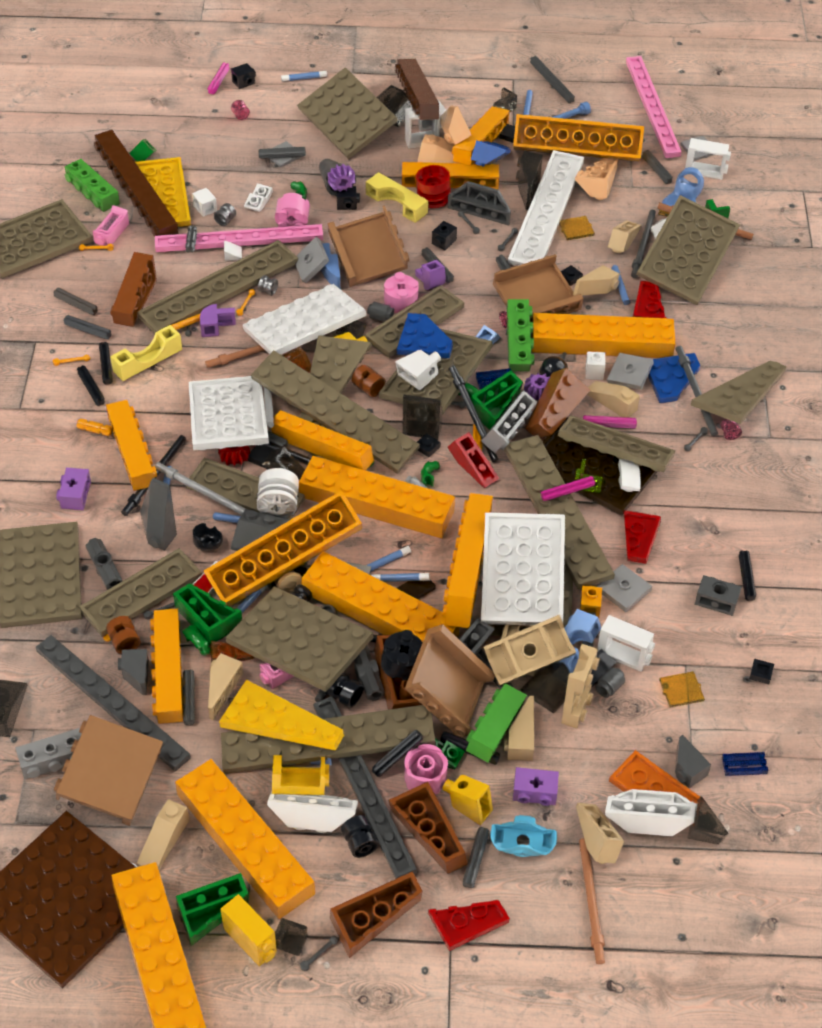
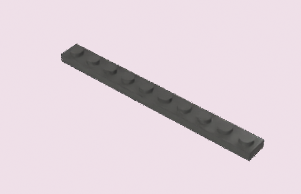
(110, 699)
(371, 802)

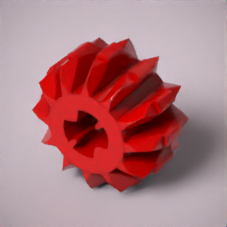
(234, 455)

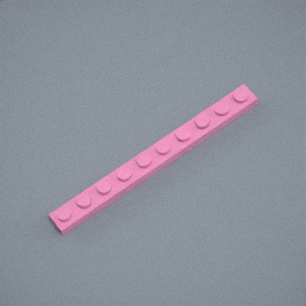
(653, 107)
(241, 237)

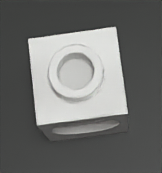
(204, 202)
(595, 365)

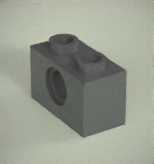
(718, 595)

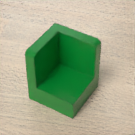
(142, 150)
(724, 211)

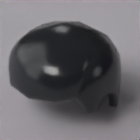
(552, 365)
(206, 538)

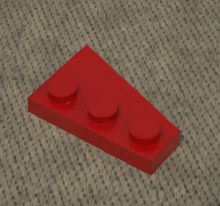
(648, 301)
(640, 535)

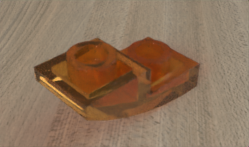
(228, 650)

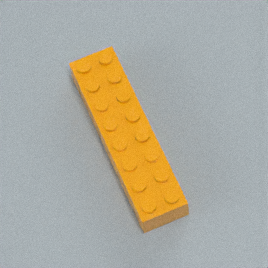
(578, 137)
(603, 334)
(379, 496)
(283, 549)
(467, 563)
(370, 599)
(245, 839)
(156, 949)

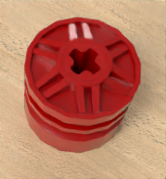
(434, 185)

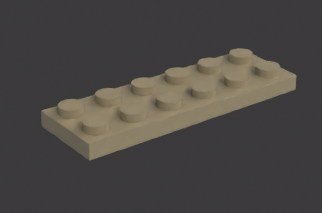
(436, 304)
(616, 443)
(231, 484)
(141, 590)

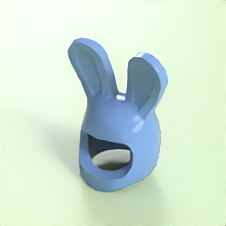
(685, 188)

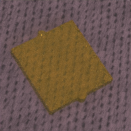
(576, 228)
(681, 689)

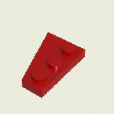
(468, 922)

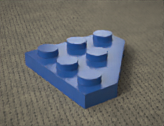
(423, 335)
(669, 378)

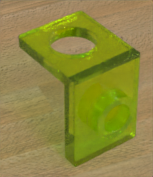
(580, 475)

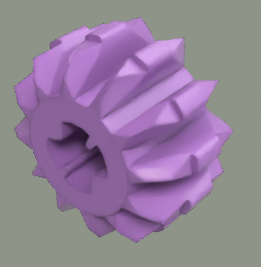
(341, 177)
(535, 385)

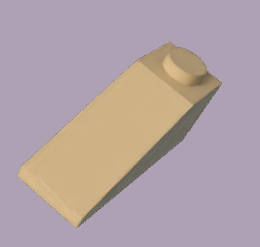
(623, 236)
(597, 282)
(615, 397)
(224, 676)
(521, 734)
(164, 833)
(599, 835)

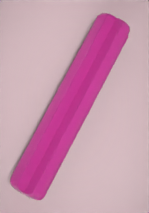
(218, 78)
(613, 422)
(567, 488)

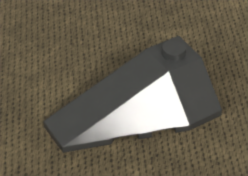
(158, 515)

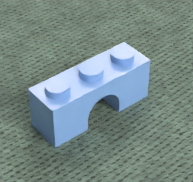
(580, 627)

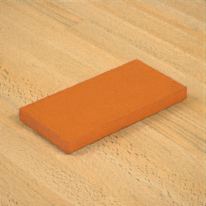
(642, 774)

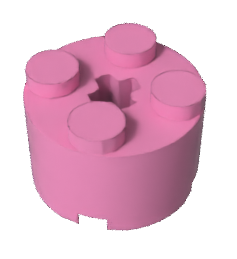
(292, 210)
(400, 291)
(425, 765)

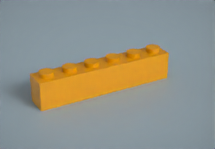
(485, 129)
(459, 173)
(322, 441)
(130, 444)
(167, 666)

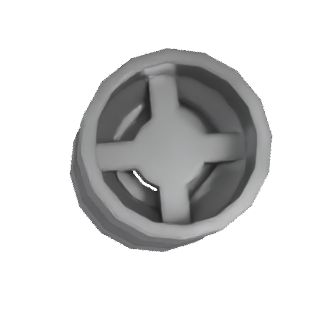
(225, 214)

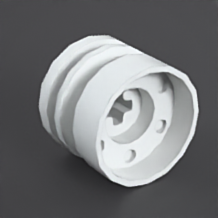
(277, 493)

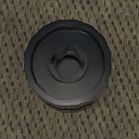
(346, 690)
(359, 836)

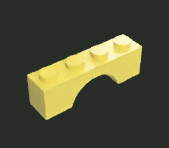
(383, 188)
(165, 343)

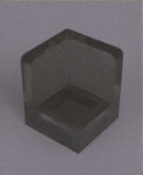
(507, 101)
(355, 328)
(290, 936)

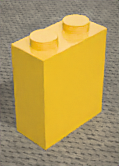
(249, 930)

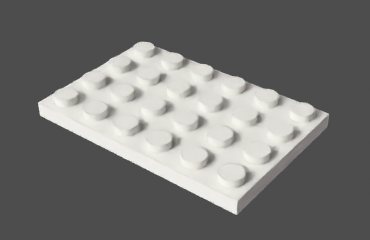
(304, 320)
(227, 413)
(523, 568)

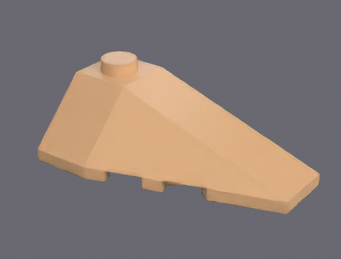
(454, 125)
(435, 150)
(598, 178)

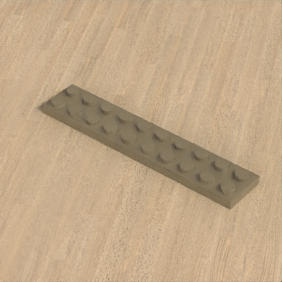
(218, 286)
(334, 410)
(538, 473)
(362, 735)

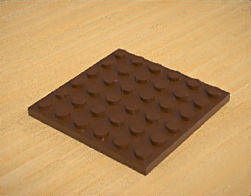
(61, 898)

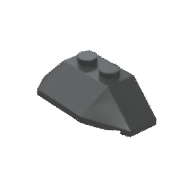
(480, 202)

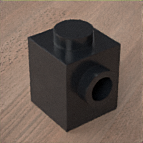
(243, 75)
(348, 199)
(444, 235)

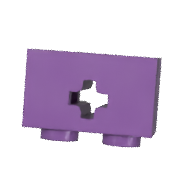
(74, 488)
(535, 786)

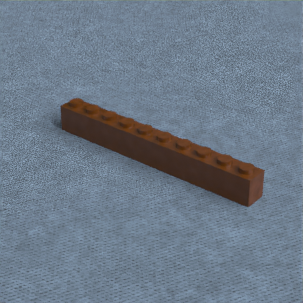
(417, 89)
(135, 184)

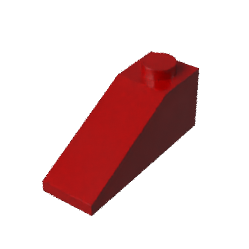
(473, 460)

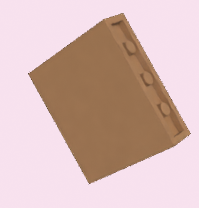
(369, 248)
(541, 284)
(448, 679)
(109, 768)

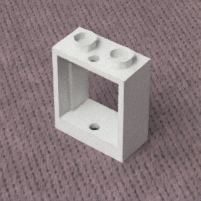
(414, 139)
(704, 146)
(630, 635)

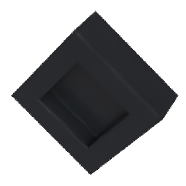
(571, 275)
(428, 445)
(761, 671)

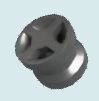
(268, 285)

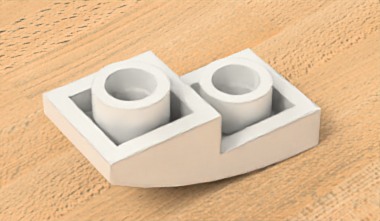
(259, 198)
(629, 475)

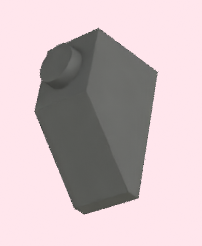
(477, 636)
(134, 668)
(690, 763)

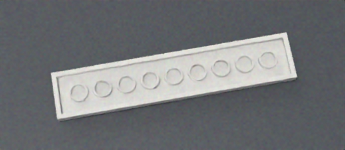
(546, 208)

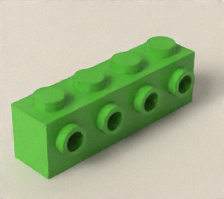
(92, 185)
(518, 335)
(495, 723)

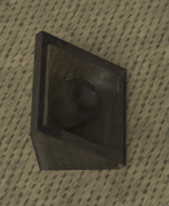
(548, 686)
(706, 825)

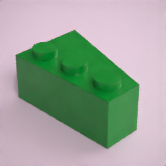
(496, 398)
(209, 615)
(202, 906)

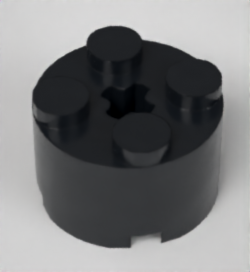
(400, 654)

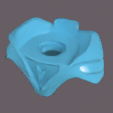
(540, 839)

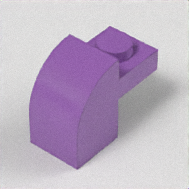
(431, 274)
(212, 318)

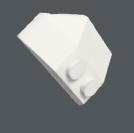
(312, 812)
(651, 812)

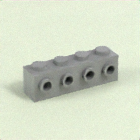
(510, 420)
(46, 754)

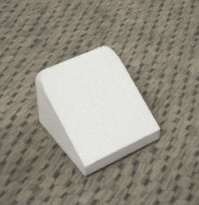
(232, 251)

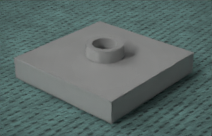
(311, 260)
(630, 371)
(625, 588)

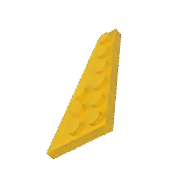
(169, 184)
(268, 715)

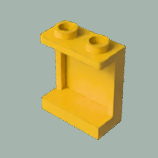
(299, 779)

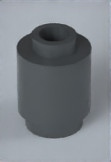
(380, 311)
(610, 682)

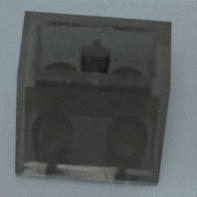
(396, 101)

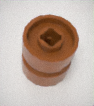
(368, 380)
(123, 634)

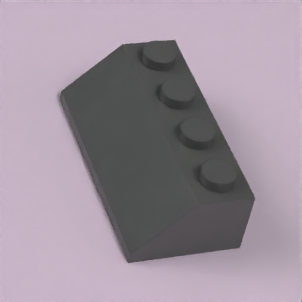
(253, 526)

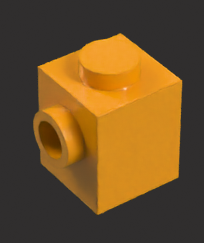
(591, 599)

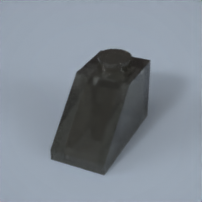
(283, 459)

